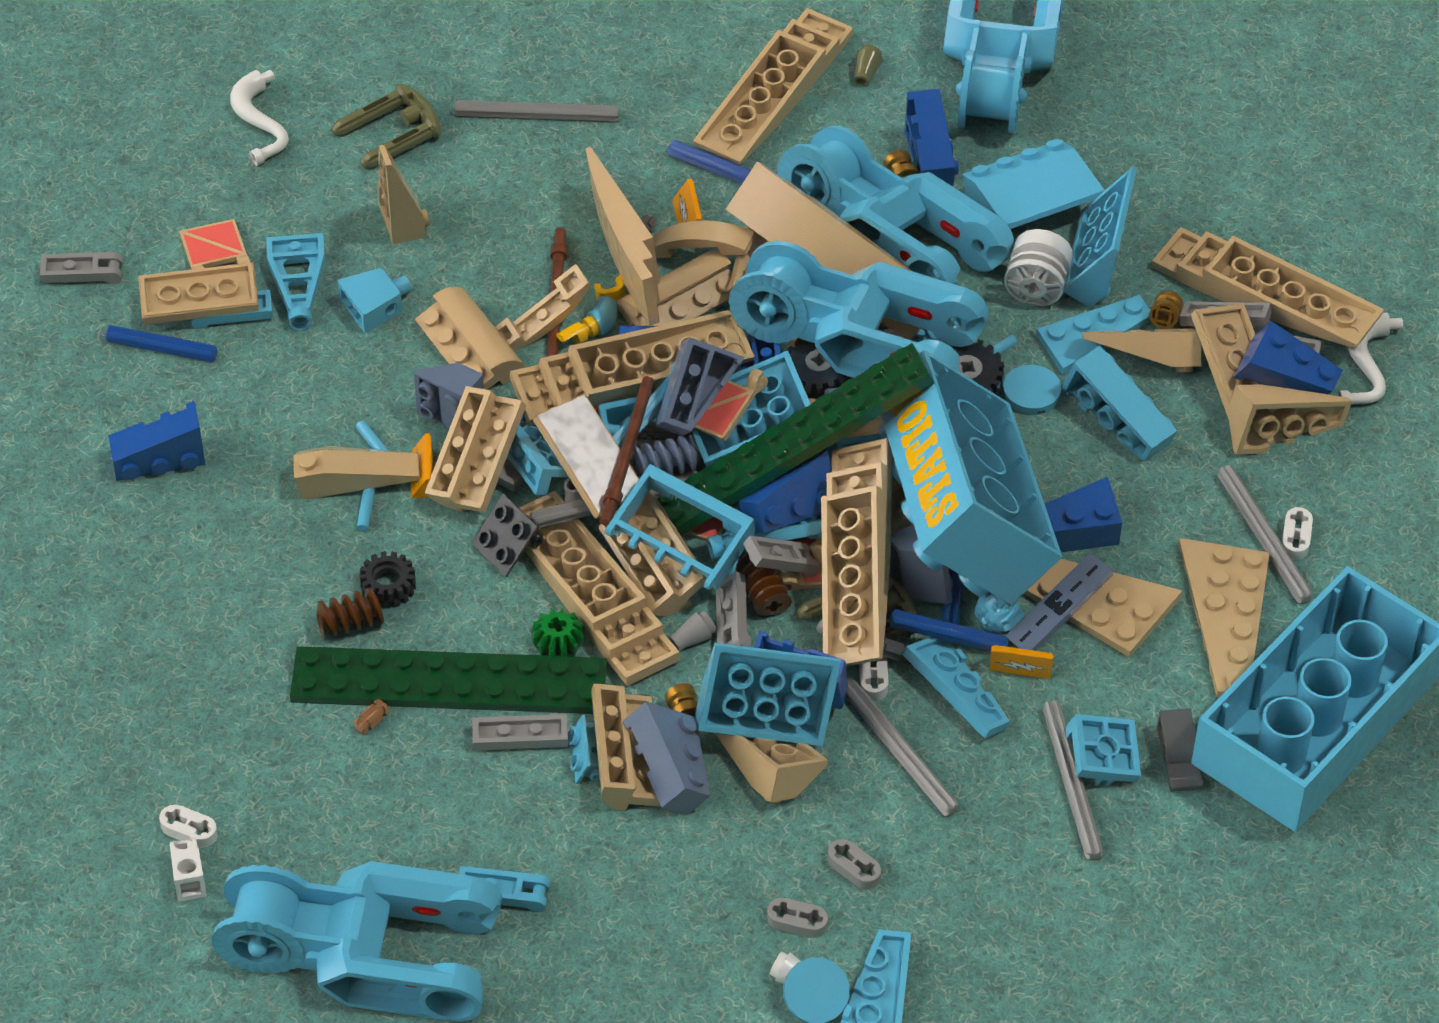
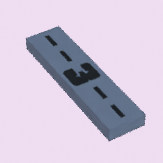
(1060, 604)

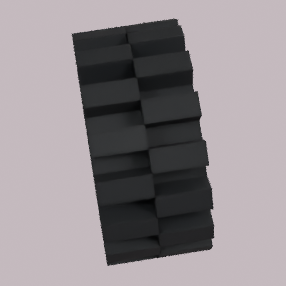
(389, 566)

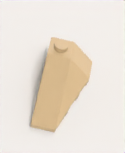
(1166, 346)
(1273, 414)
(346, 469)
(774, 767)

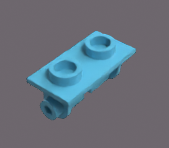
(583, 742)

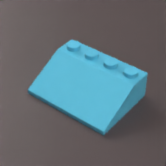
(1033, 183)
(1099, 242)
(768, 408)
(767, 694)

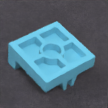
(1104, 748)

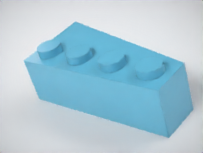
(1118, 404)

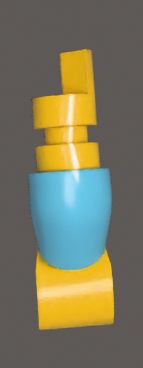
(601, 318)

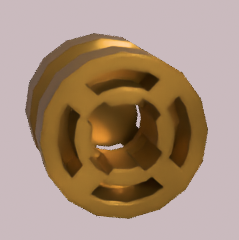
(900, 163)
(1166, 309)
(682, 699)

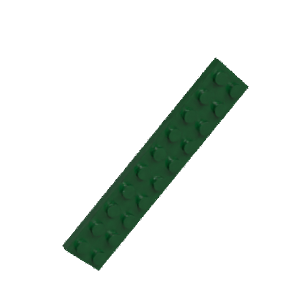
(803, 434)
(446, 679)

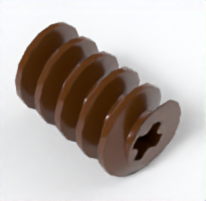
(764, 588)
(348, 612)

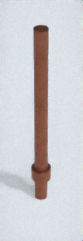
(558, 255)
(613, 495)

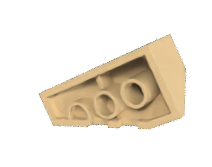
(398, 202)

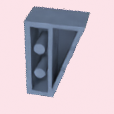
(694, 383)
(673, 756)

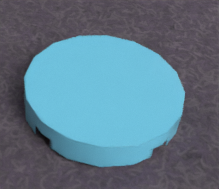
(1031, 389)
(816, 990)

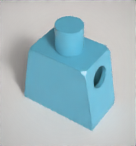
(372, 297)

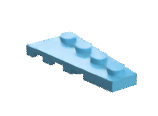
(1064, 340)
(957, 684)
(882, 984)

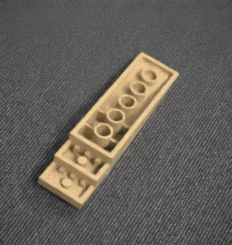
(773, 85)
(787, 214)
(627, 240)
(1248, 274)
(615, 365)
(856, 551)
(601, 596)

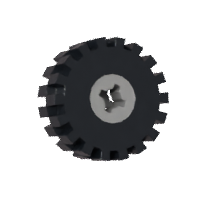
(982, 365)
(814, 378)

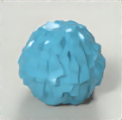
(996, 614)

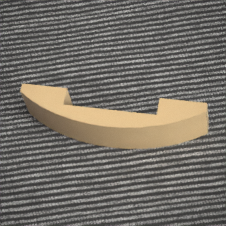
(697, 234)
(548, 312)

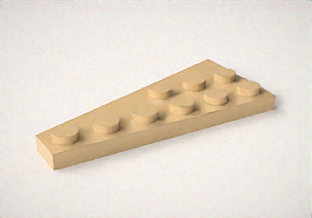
(1227, 602)
(1119, 612)

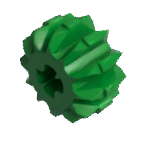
(557, 633)

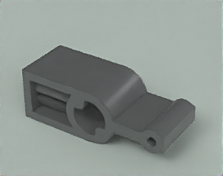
(1177, 746)

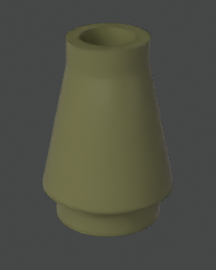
(867, 62)

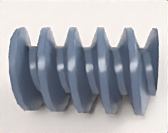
(666, 457)

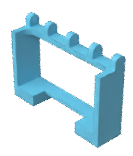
(670, 486)

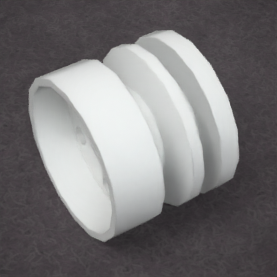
(1038, 267)

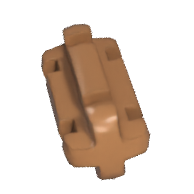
(371, 716)

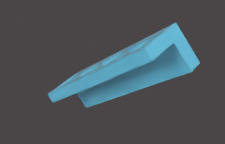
(532, 457)

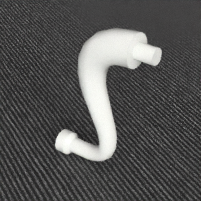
(240, 101)
(1366, 363)

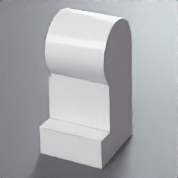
(187, 870)

